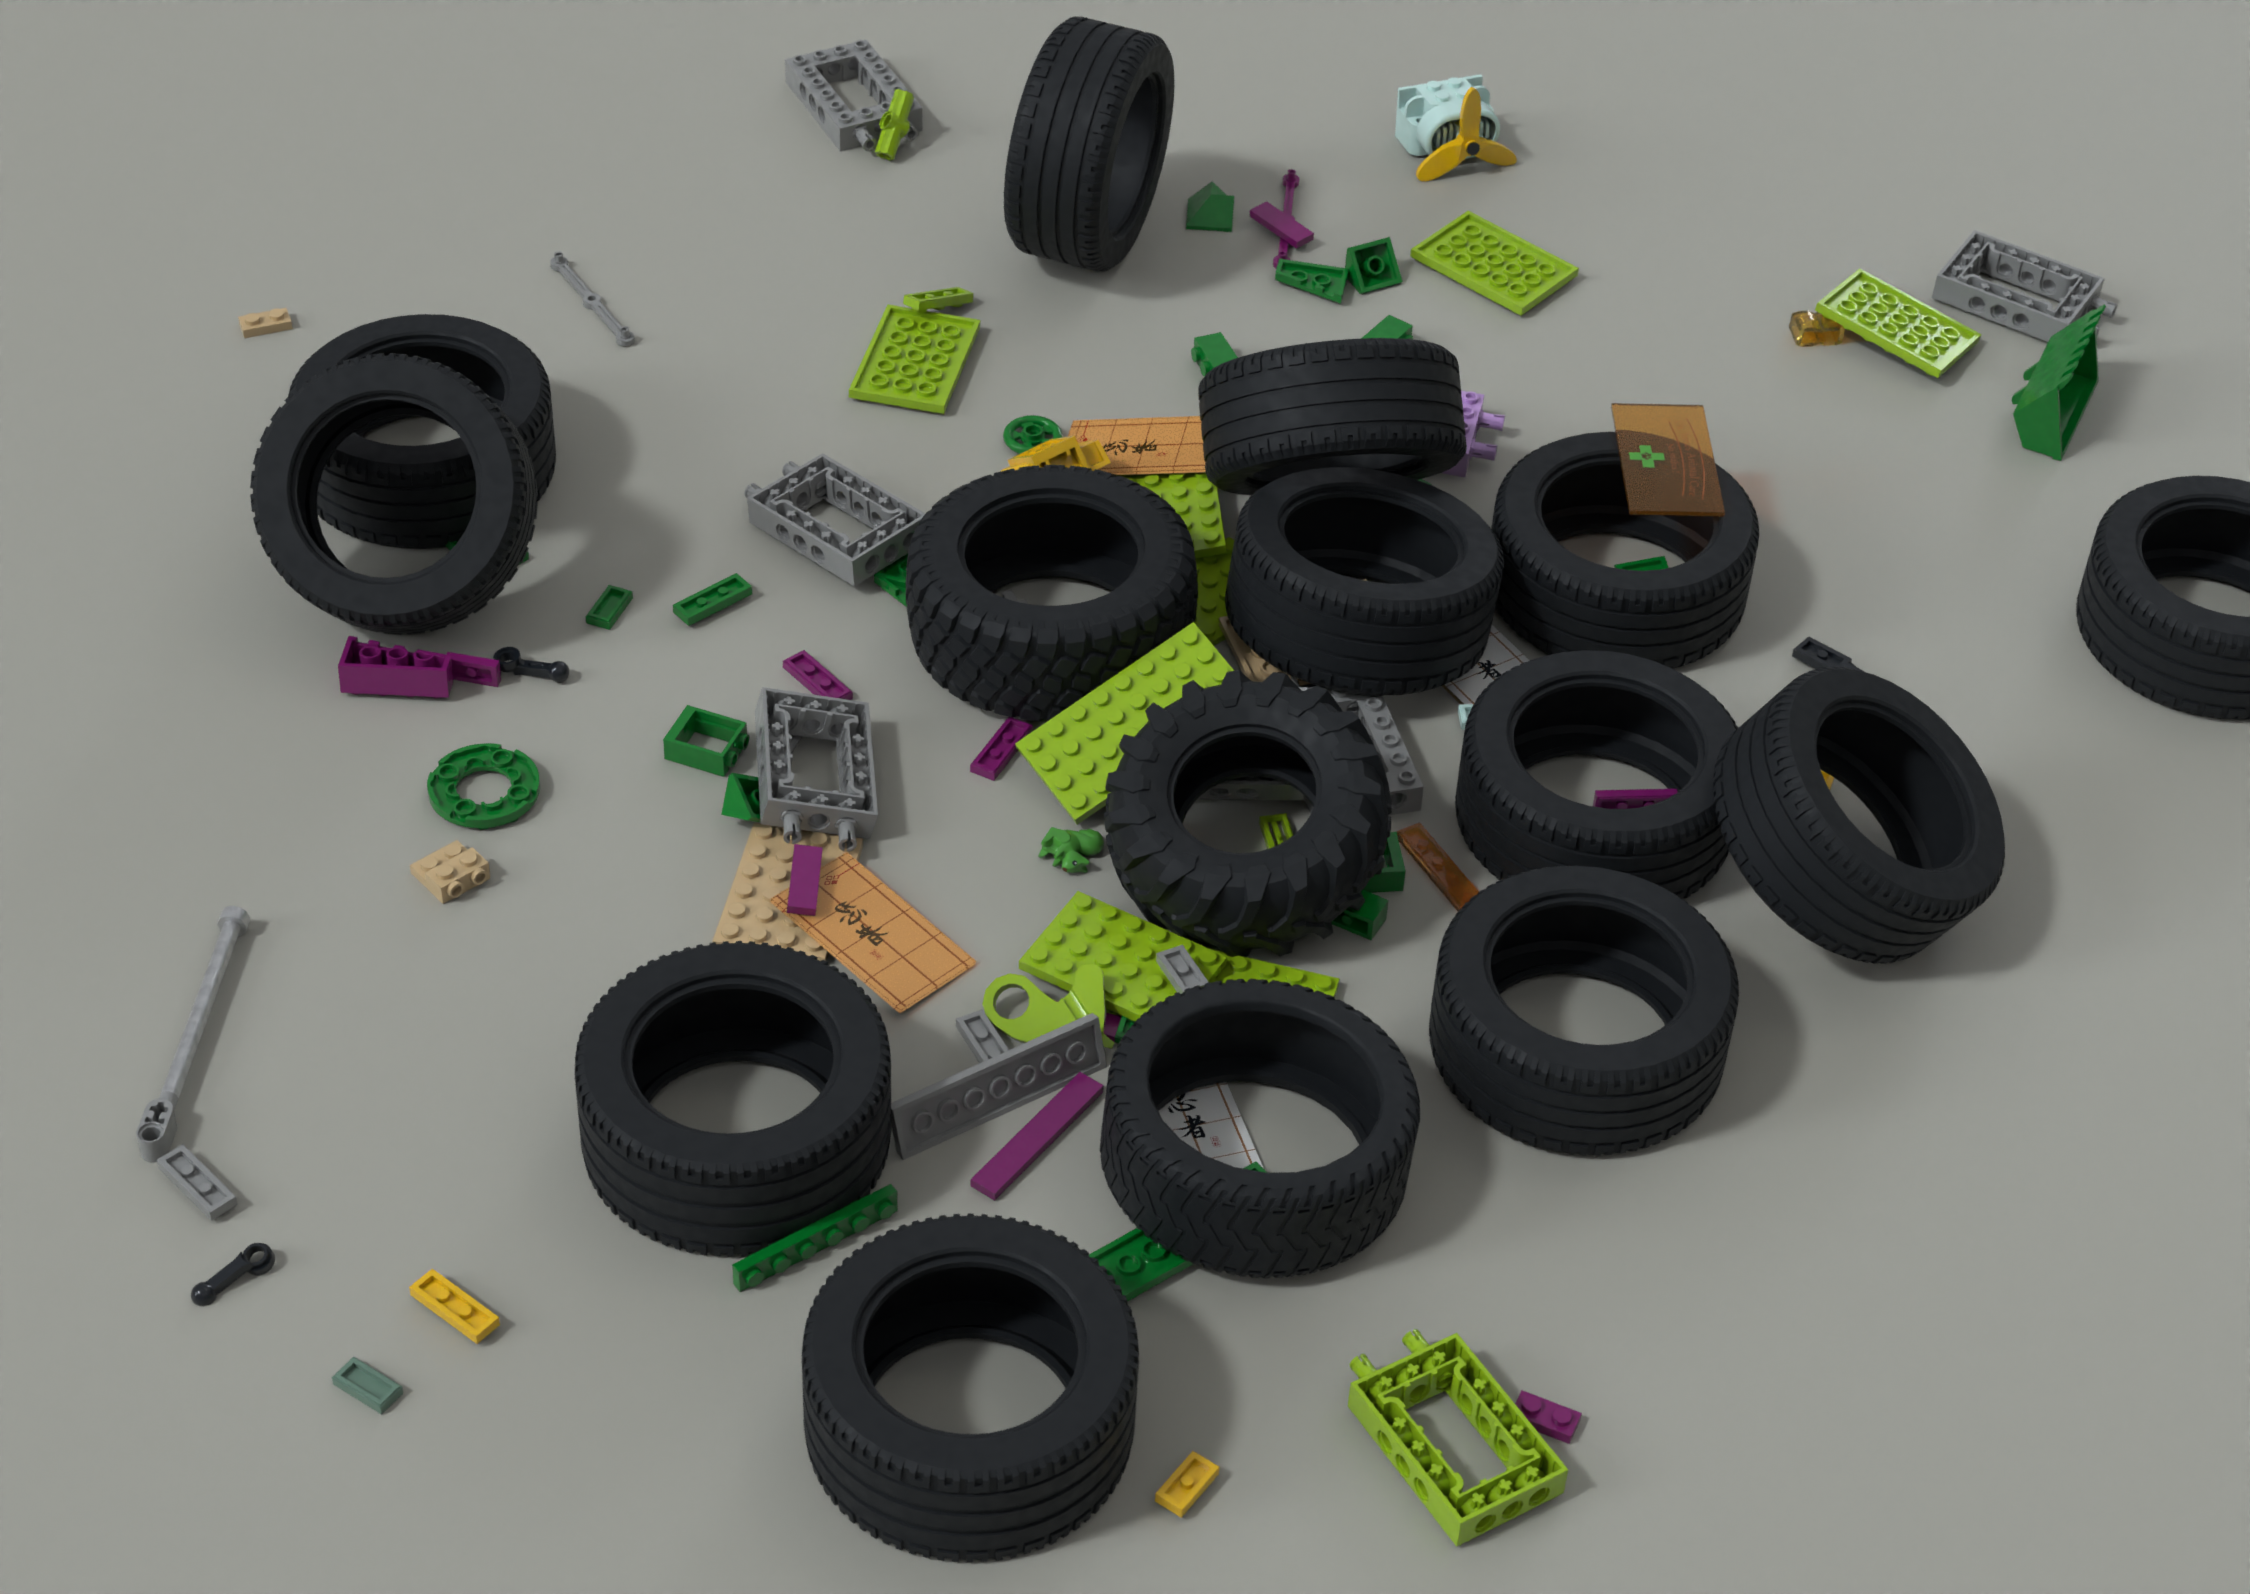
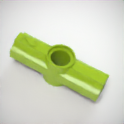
(894, 124)

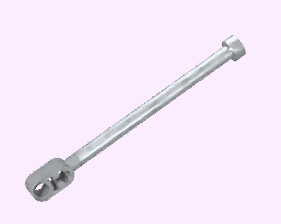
(158, 1120)

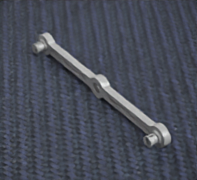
(592, 300)

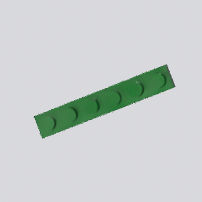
(815, 1237)

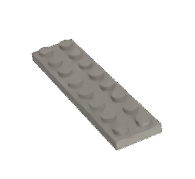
(996, 1086)

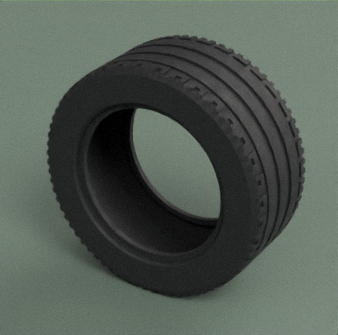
(716, 1008)
(955, 1490)

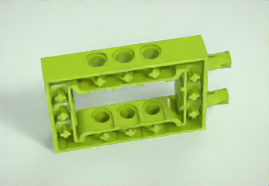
(1449, 1365)

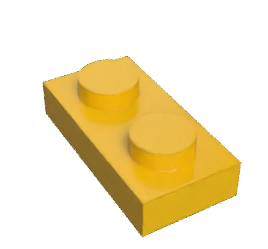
(1187, 1484)

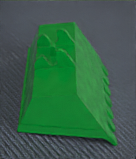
(2059, 388)

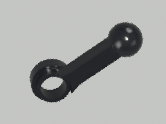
(556, 671)
(206, 1292)

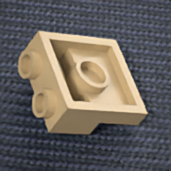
(451, 871)

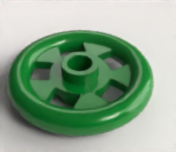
(1032, 432)

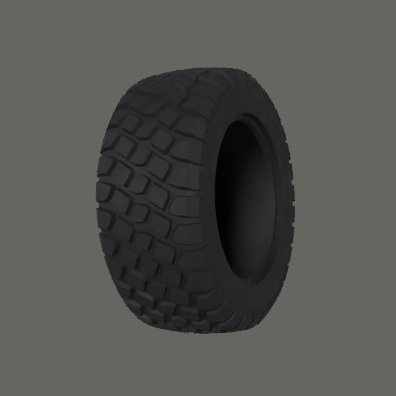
(1036, 526)

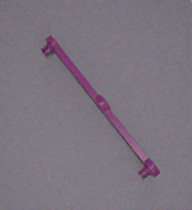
(1290, 181)

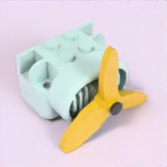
(1449, 124)

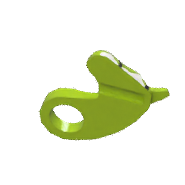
(1043, 1012)

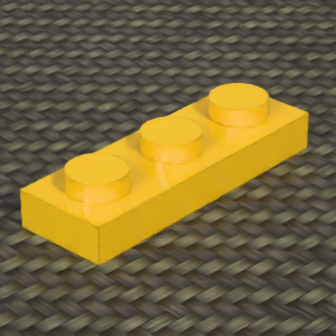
(454, 1306)

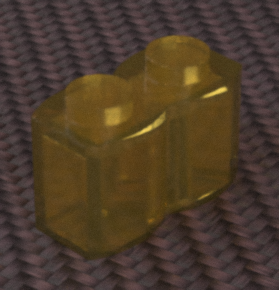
(1813, 329)

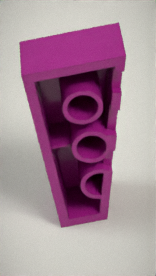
(393, 670)

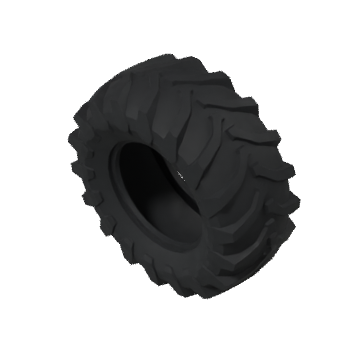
(1232, 734)

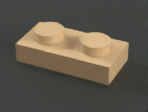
(265, 322)

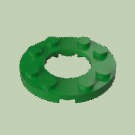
(481, 757)

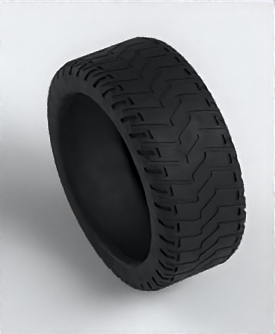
(1239, 1215)

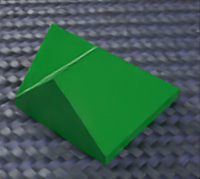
(1210, 210)
(1372, 265)
(742, 797)

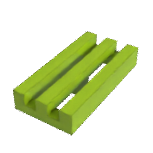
(1273, 822)

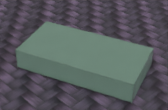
(367, 1385)

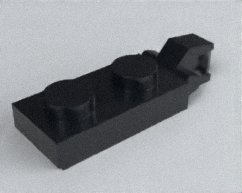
(1820, 655)

